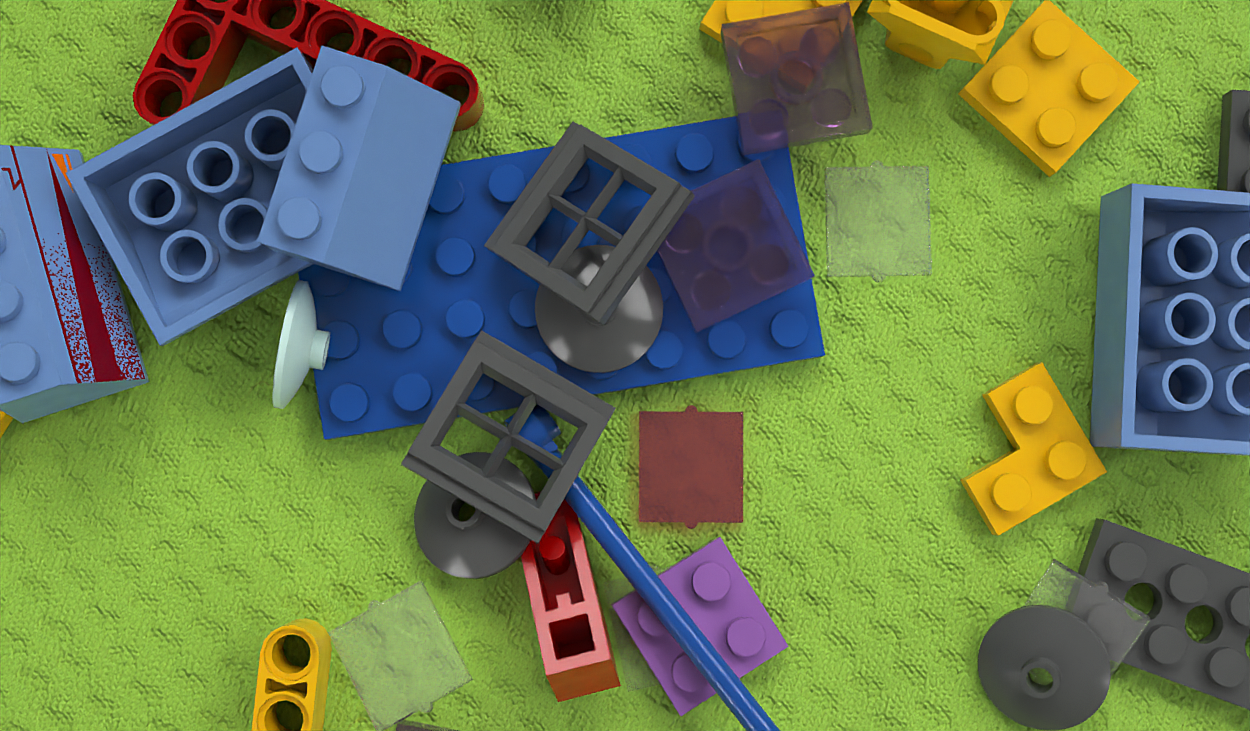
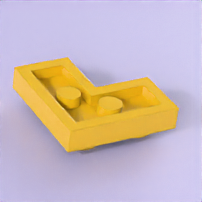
(1047, 456)

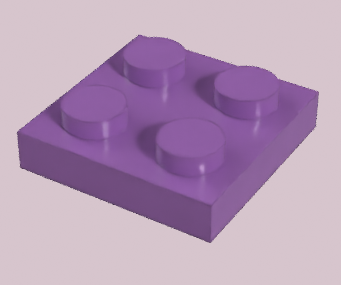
(723, 608)

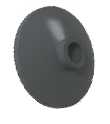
(587, 343)
(473, 546)
(1051, 641)

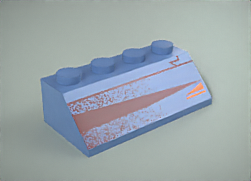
(60, 293)

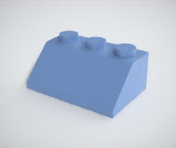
(359, 169)

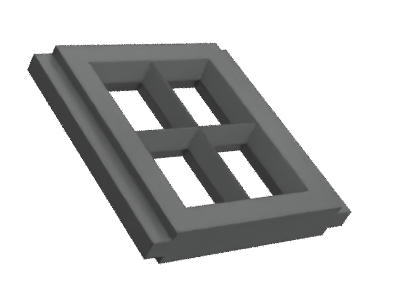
(632, 250)
(479, 486)

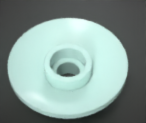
(299, 345)

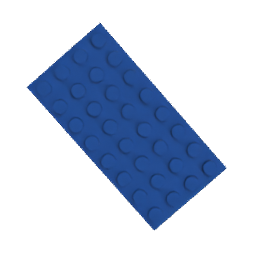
(402, 347)

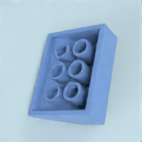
(192, 196)
(1172, 321)

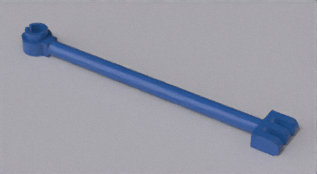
(541, 430)

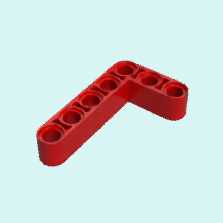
(314, 25)

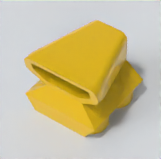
(941, 28)

